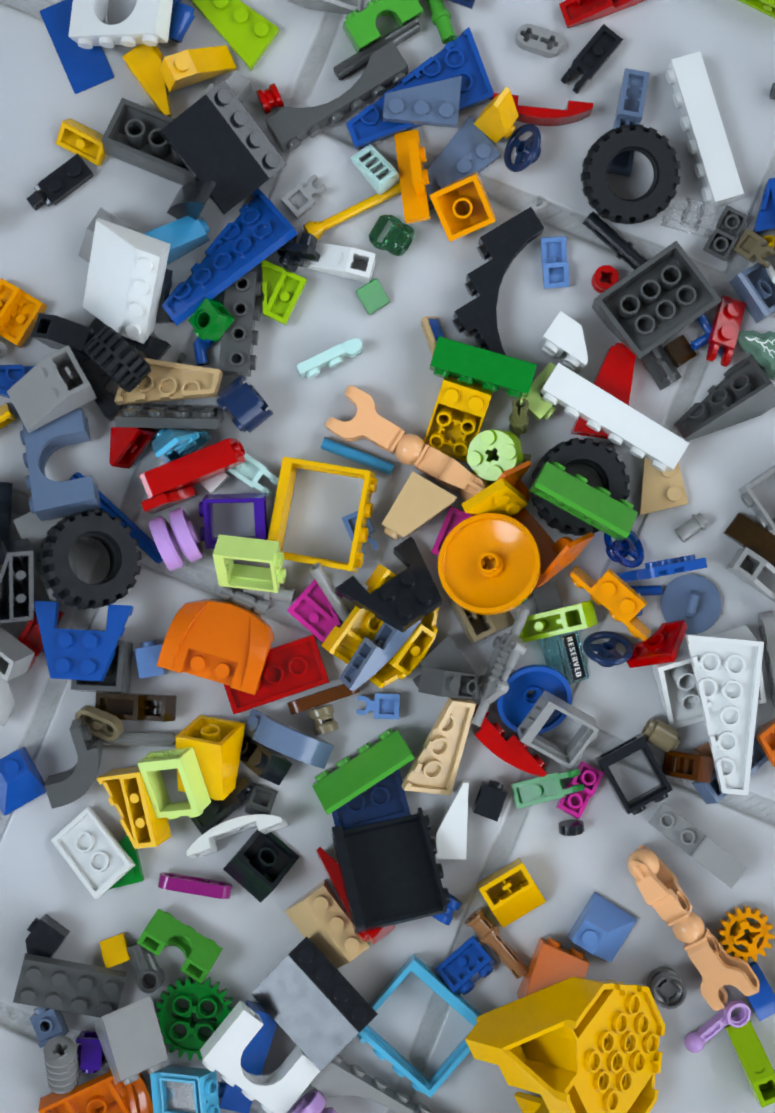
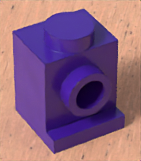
(90, 1052)

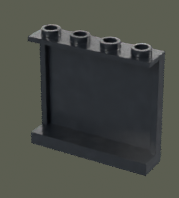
(390, 872)

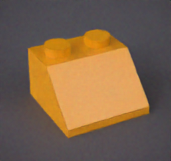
(463, 206)

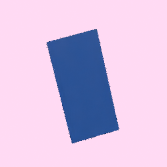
(82, 66)

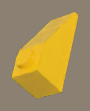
(144, 65)
(195, 66)

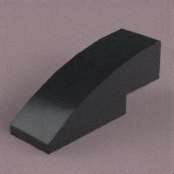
(191, 199)

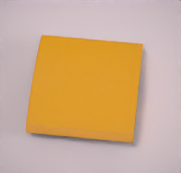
(17, 313)

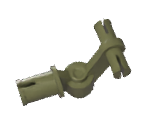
(519, 421)

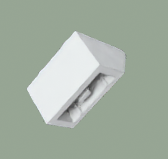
(566, 342)

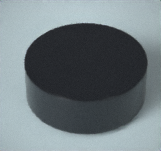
(571, 827)

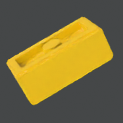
(81, 140)

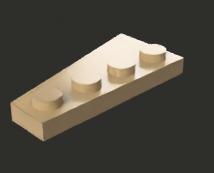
(441, 754)

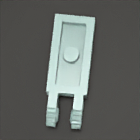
(330, 357)
(252, 472)

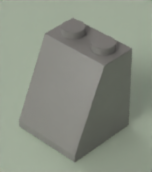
(132, 1041)

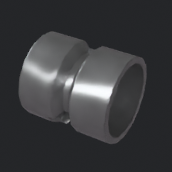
(666, 987)

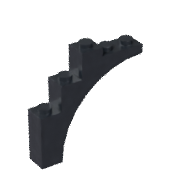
(500, 248)

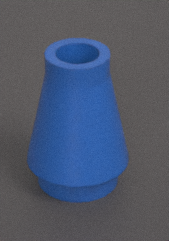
(180, 21)

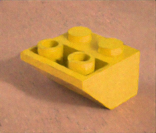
(511, 892)

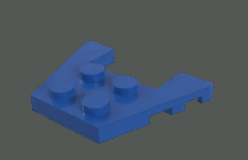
(664, 568)
(79, 653)

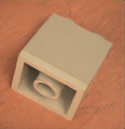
(415, 506)

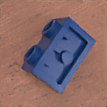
(466, 966)

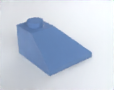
(601, 928)

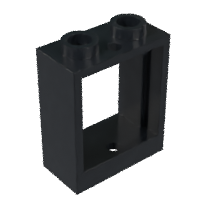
(620, 752)

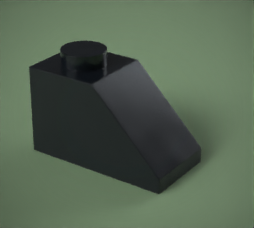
(45, 936)

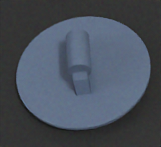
(691, 600)

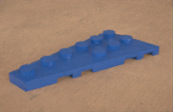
(455, 60)
(234, 252)

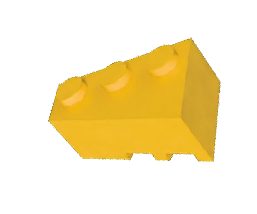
(135, 808)

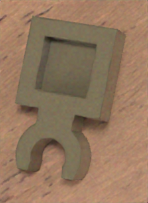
(753, 247)

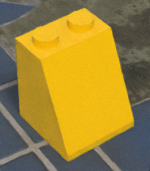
(217, 750)

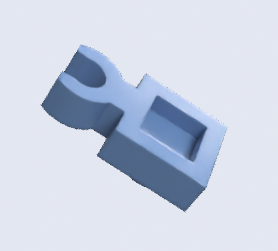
(350, 523)
(384, 706)

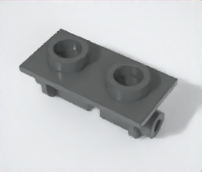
(660, 367)

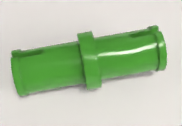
(441, 18)

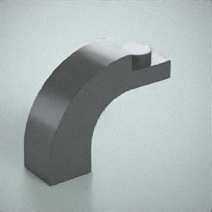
(75, 782)

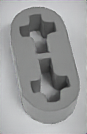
(539, 39)

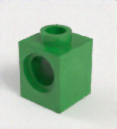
(211, 320)

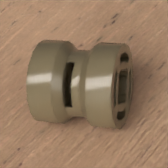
(320, 714)

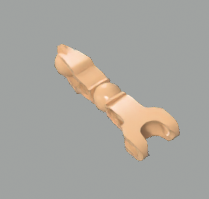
(407, 447)
(661, 890)

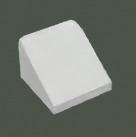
(214, 483)

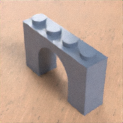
(50, 497)

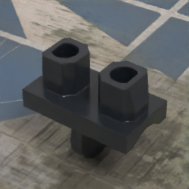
(294, 254)

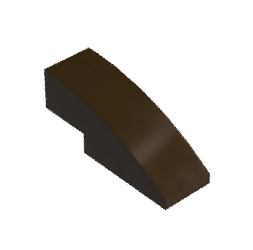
(138, 706)

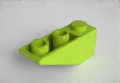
(754, 1062)

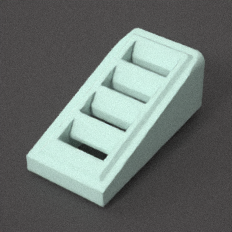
(385, 182)

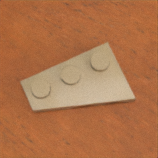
(661, 489)

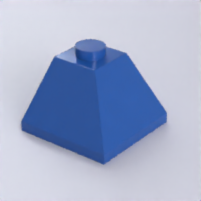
(19, 781)

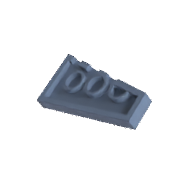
(463, 155)

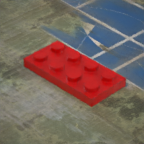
(286, 672)

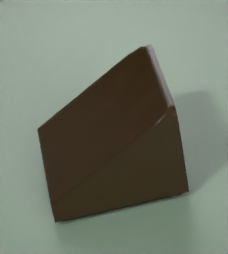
(679, 351)

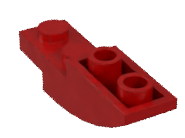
(508, 749)

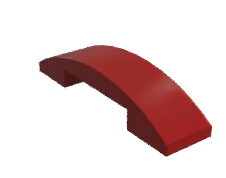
(539, 116)

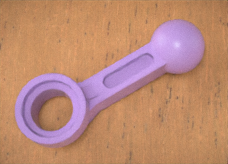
(696, 1040)

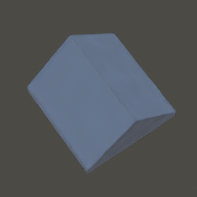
(755, 290)

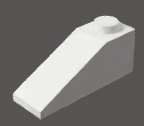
(452, 828)

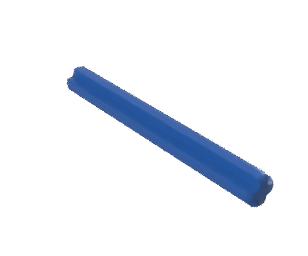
(145, 542)

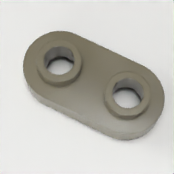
(101, 723)

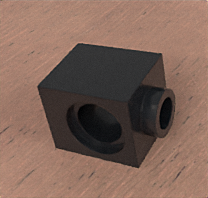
(490, 800)

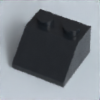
(261, 864)

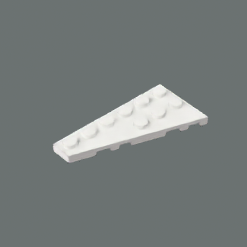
(728, 691)

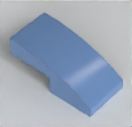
(554, 262)

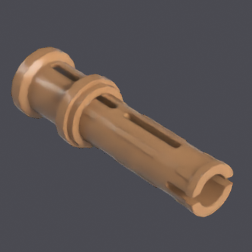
(489, 935)

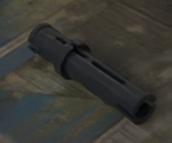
(611, 238)

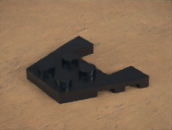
(99, 379)
(403, 598)

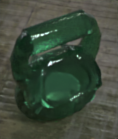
(397, 238)

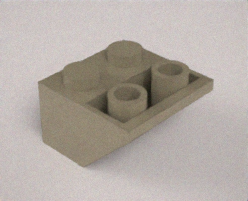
(478, 626)

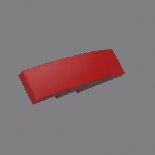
(583, 11)

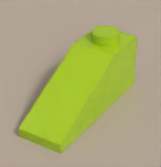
(559, 621)

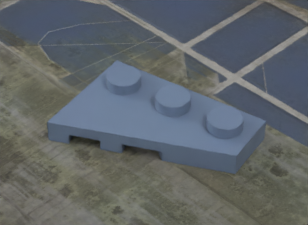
(425, 104)

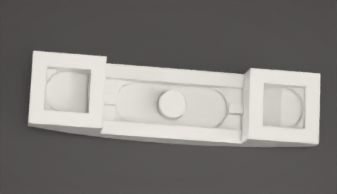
(207, 842)

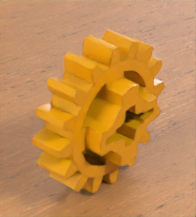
(755, 932)

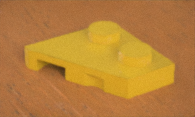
(496, 498)

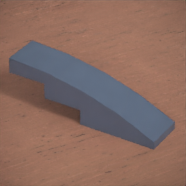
(630, 112)
(374, 654)

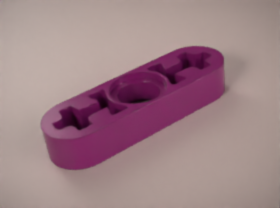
(195, 885)

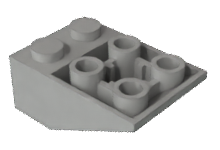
(51, 389)

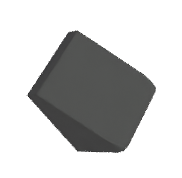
(260, 800)

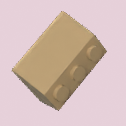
(327, 925)

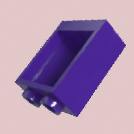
(206, 512)

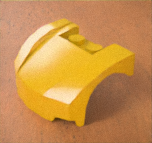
(360, 623)

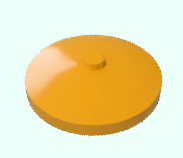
(489, 564)

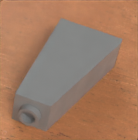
(34, 530)

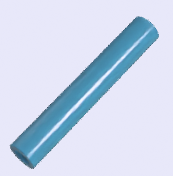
(357, 456)

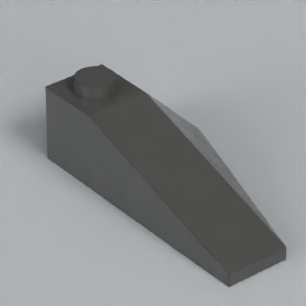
(737, 398)

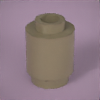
(661, 735)

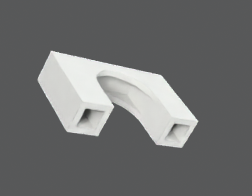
(146, 24)
(274, 1090)

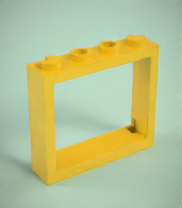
(283, 502)

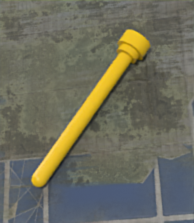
(318, 228)

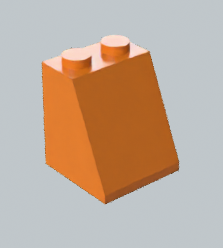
(552, 965)

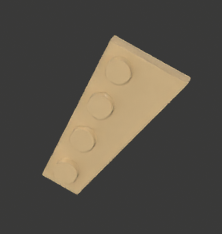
(172, 382)

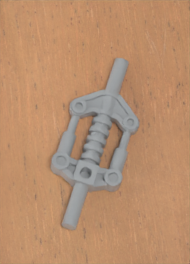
(504, 659)

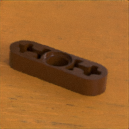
(320, 698)

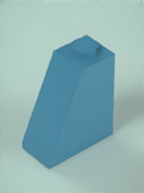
(183, 235)

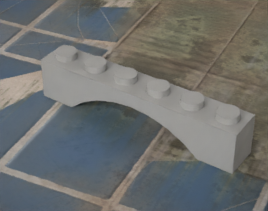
(754, 571)
(347, 1080)

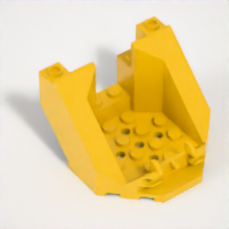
(577, 1046)

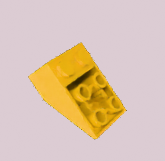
(457, 417)

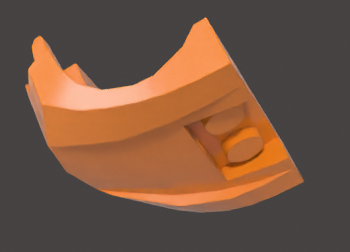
(218, 643)
(101, 1096)

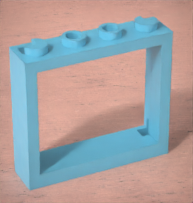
(400, 1063)

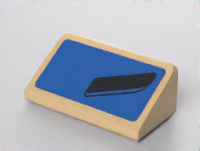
(432, 329)

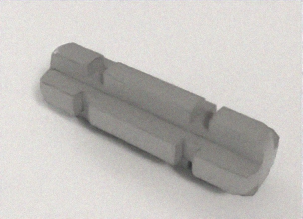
(244, 600)

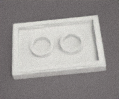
(92, 852)

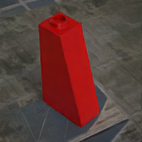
(613, 377)
(193, 467)

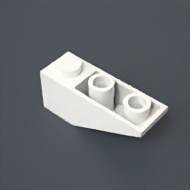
(344, 262)

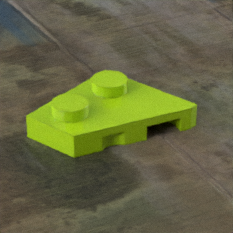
(280, 292)

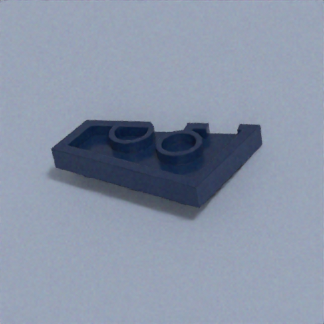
(377, 804)

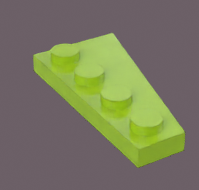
(240, 26)

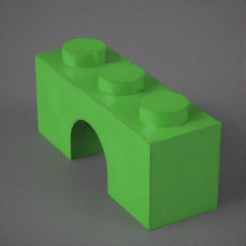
(361, 26)
(167, 931)

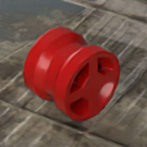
(270, 98)
(601, 283)

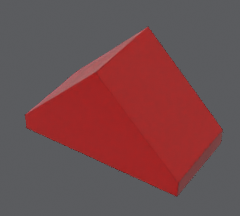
(128, 444)

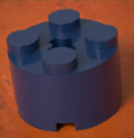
(244, 404)

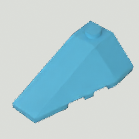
(176, 442)

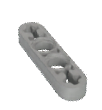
(766, 625)

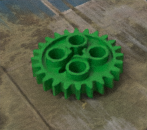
(195, 994)

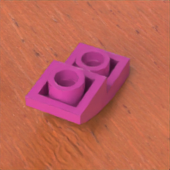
(576, 802)

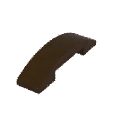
(753, 536)

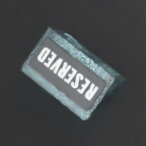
(565, 655)

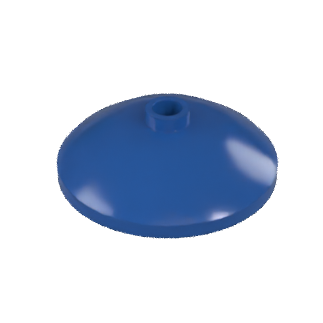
(517, 703)

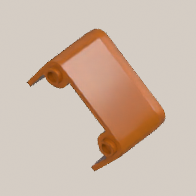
(553, 555)

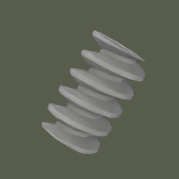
(61, 1064)

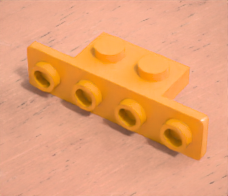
(412, 176)
(616, 596)

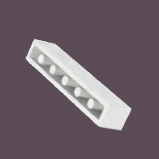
(704, 129)
(614, 418)

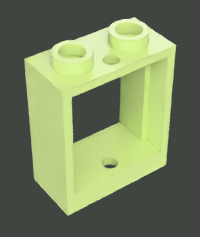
(248, 576)
(190, 774)

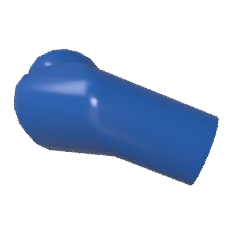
(200, 349)

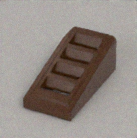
(699, 771)

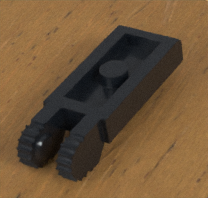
(593, 56)

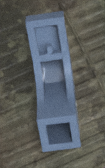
(288, 740)

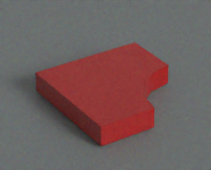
(168, 500)
(660, 647)

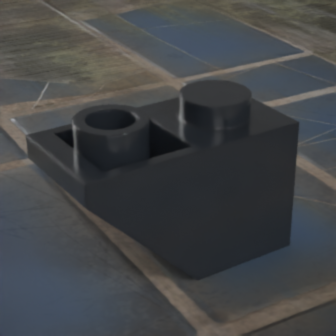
(60, 332)
(264, 760)

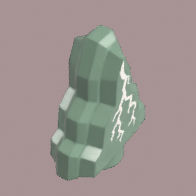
(761, 348)

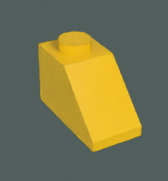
(498, 116)

